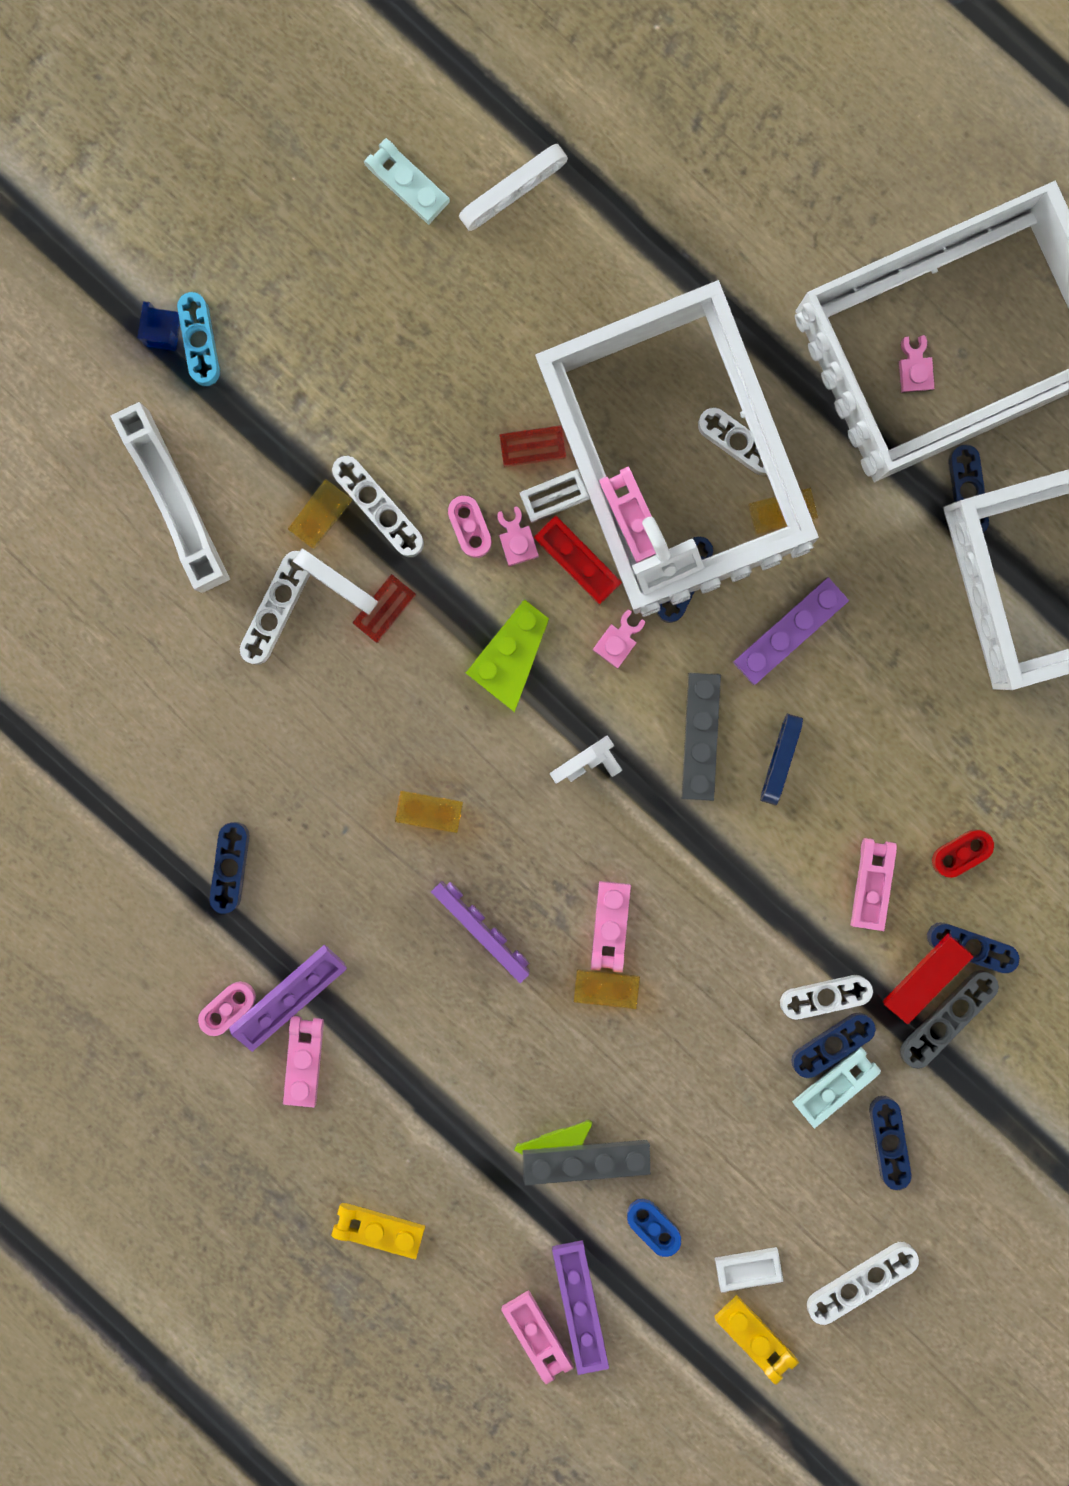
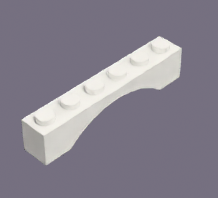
(172, 497)

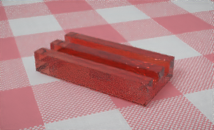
(528, 434)
(395, 614)

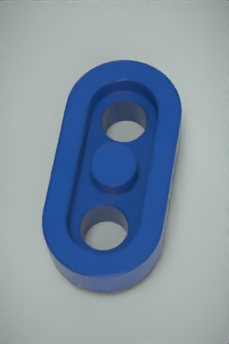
(653, 1226)

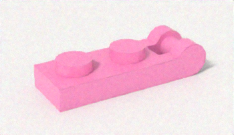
(629, 512)
(873, 885)
(610, 925)
(303, 1062)
(536, 1336)

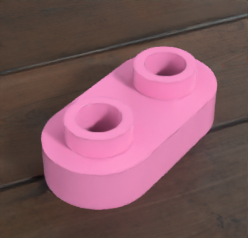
(469, 527)
(227, 1007)

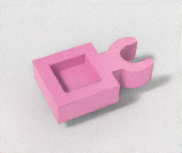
(915, 371)
(517, 542)
(616, 643)

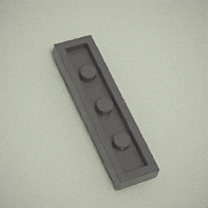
(701, 736)
(586, 1162)

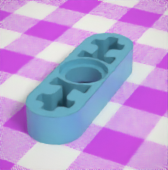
(186, 318)

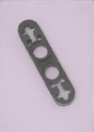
(953, 1023)

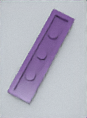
(790, 631)
(492, 939)
(288, 998)
(580, 1307)

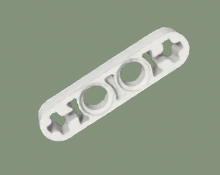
(513, 187)
(378, 506)
(271, 605)
(865, 1288)

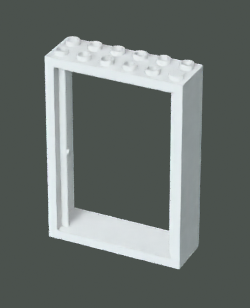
(1049, 219)
(738, 561)
(982, 585)

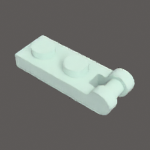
(407, 182)
(836, 1087)

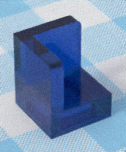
(158, 327)

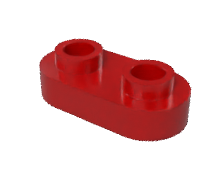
(962, 855)

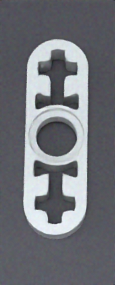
(714, 434)
(335, 581)
(836, 1005)

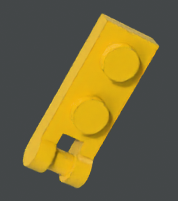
(378, 1231)
(755, 1338)

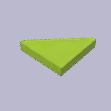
(562, 1137)

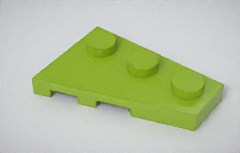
(510, 655)

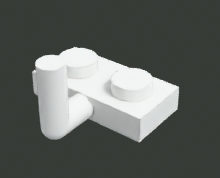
(667, 564)
(592, 756)

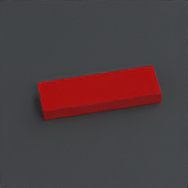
(577, 560)
(928, 978)

